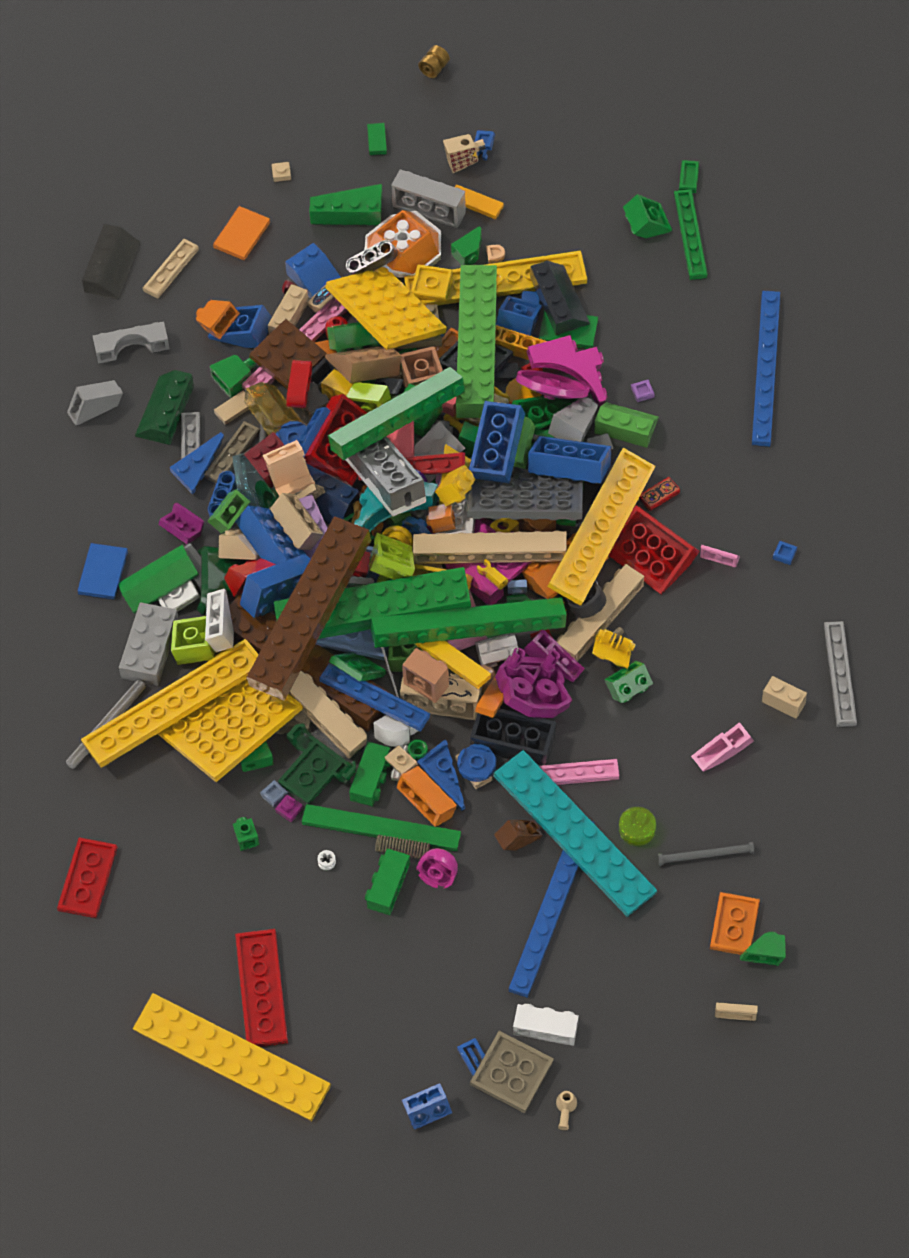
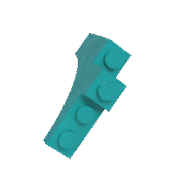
(374, 512)

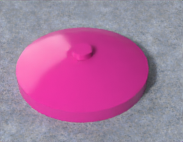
(552, 385)

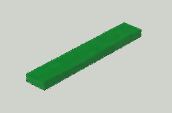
(690, 234)

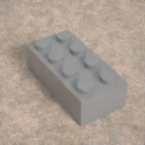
(429, 198)
(148, 644)

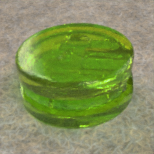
(637, 826)

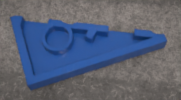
(192, 467)
(440, 769)

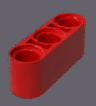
(299, 384)

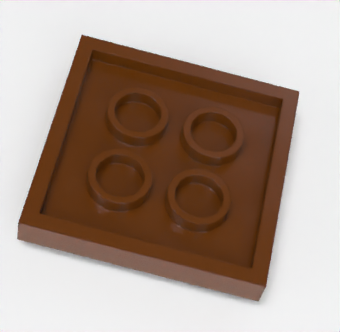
(282, 347)

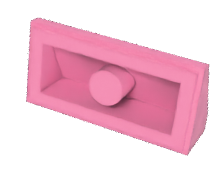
(719, 556)

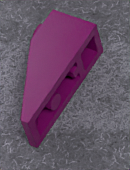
(543, 643)

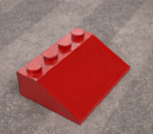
(320, 454)
(652, 550)

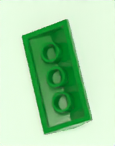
(158, 578)

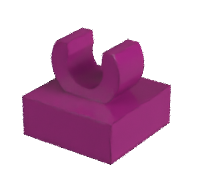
(289, 808)

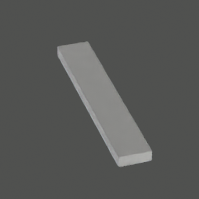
(840, 674)

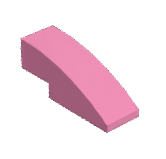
(722, 747)

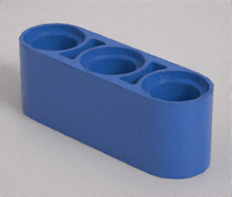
(221, 490)

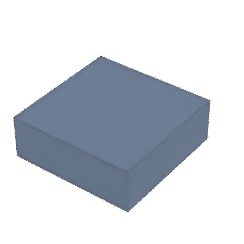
(274, 793)

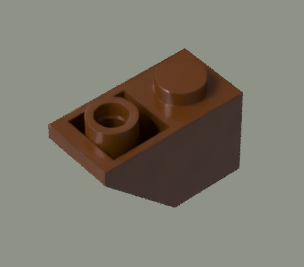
(517, 834)

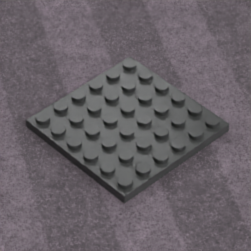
(526, 497)

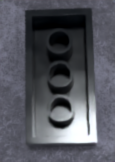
(512, 732)

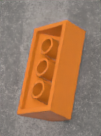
(540, 574)

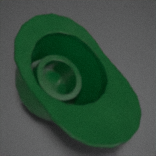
(266, 494)

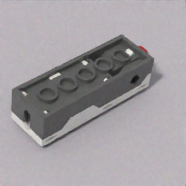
(389, 476)

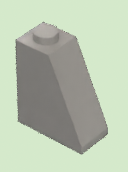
(93, 400)

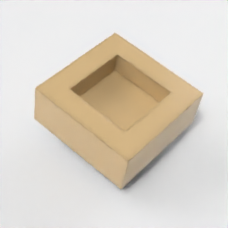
(281, 171)

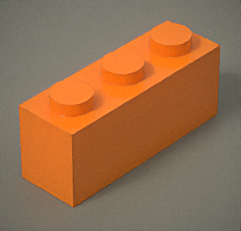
(426, 796)

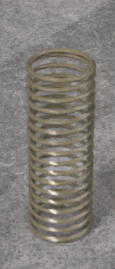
(378, 845)

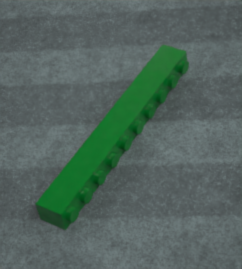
(468, 622)

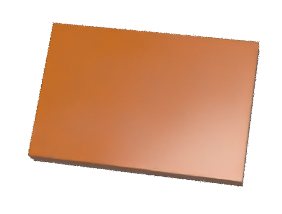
(241, 233)
(734, 923)

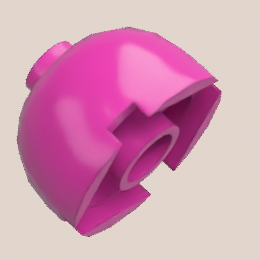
(438, 868)

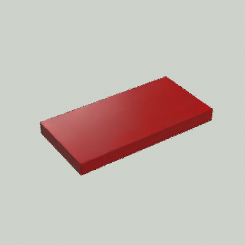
(87, 877)

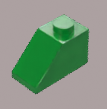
(467, 248)
(766, 950)

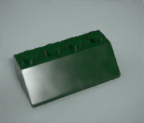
(165, 407)

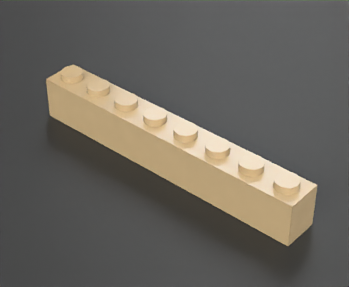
(494, 547)

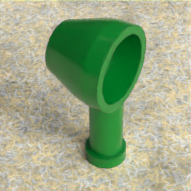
(417, 746)

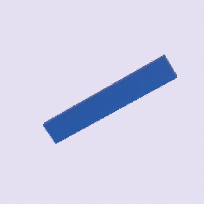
(375, 697)

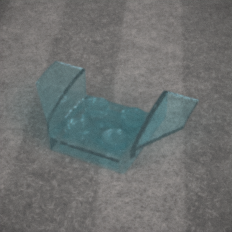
(241, 467)

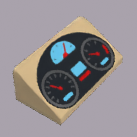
(320, 299)

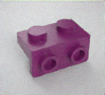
(182, 524)

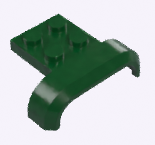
(213, 573)
(314, 766)

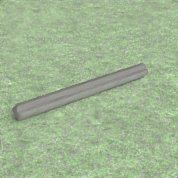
(119, 708)

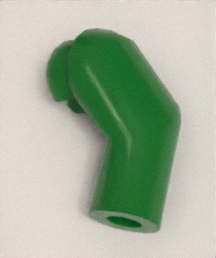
(517, 598)

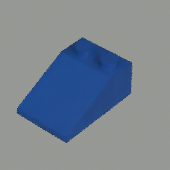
(311, 269)
(248, 328)

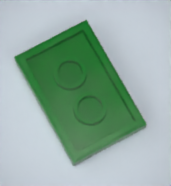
(583, 336)
(358, 666)

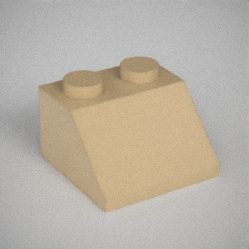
(235, 545)

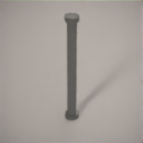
(706, 853)

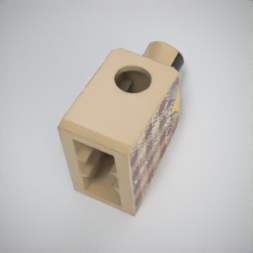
(462, 151)

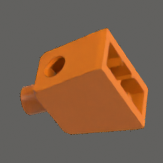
(217, 317)

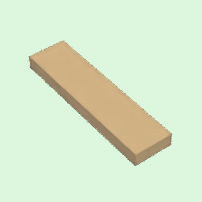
(170, 268)

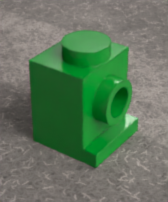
(245, 833)

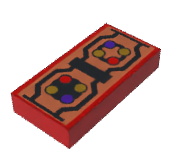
(659, 493)

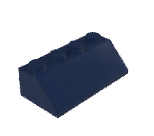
(337, 498)

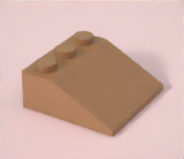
(366, 363)

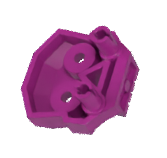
(533, 684)

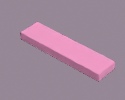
(582, 771)

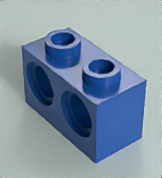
(427, 1106)

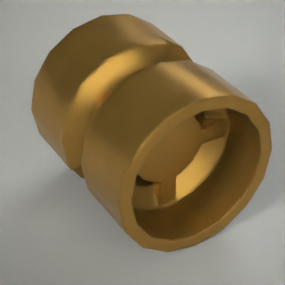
(434, 61)

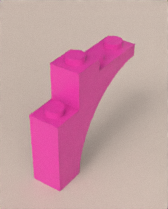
(582, 365)

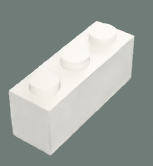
(545, 1024)

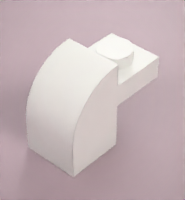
(392, 732)

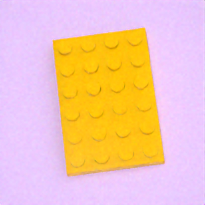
(386, 308)

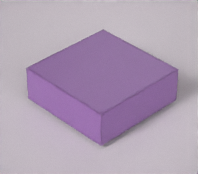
(642, 390)

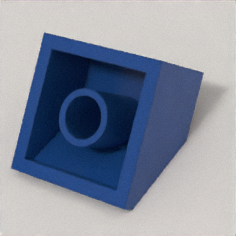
(518, 315)

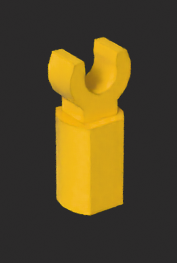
(493, 575)

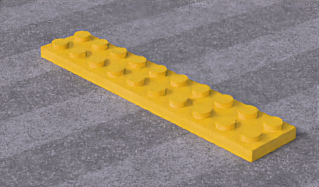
(515, 276)
(601, 526)
(170, 704)
(232, 1057)

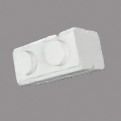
(496, 649)

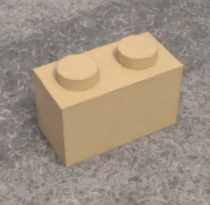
(784, 697)

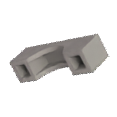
(111, 343)

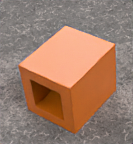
(441, 518)

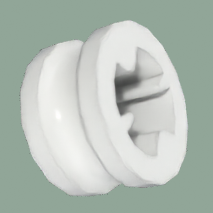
(329, 855)

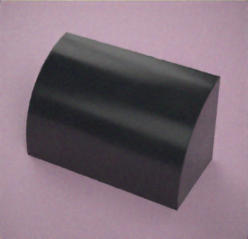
(321, 371)

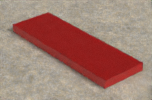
(261, 988)

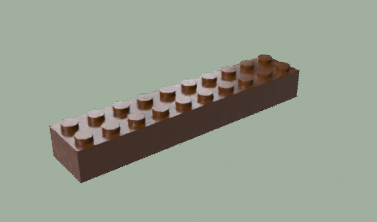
(309, 608)
(256, 633)

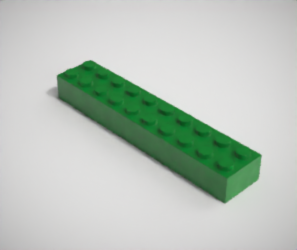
(394, 597)

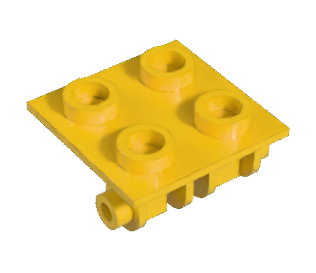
(613, 651)

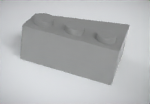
(574, 420)

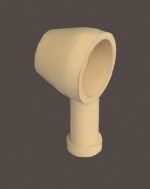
(565, 1108)

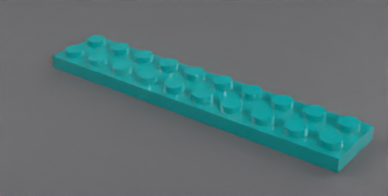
(575, 833)

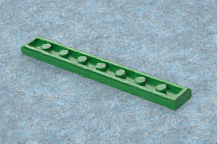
(373, 825)

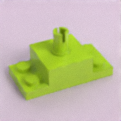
(391, 558)

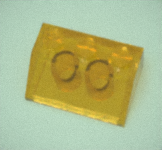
(269, 406)

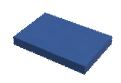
(102, 571)

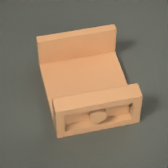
(288, 469)

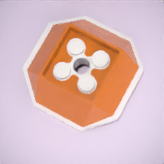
(413, 237)

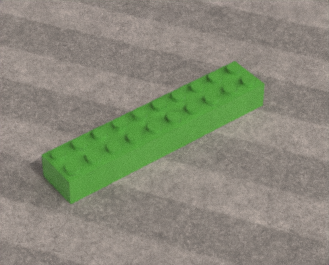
(476, 338)

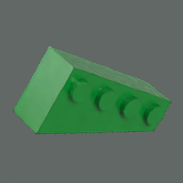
(348, 207)

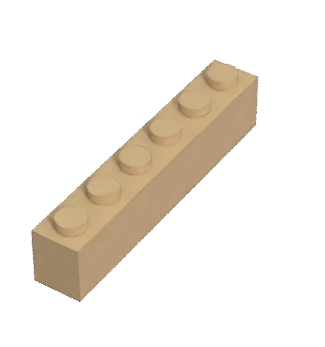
(618, 594)
(328, 716)

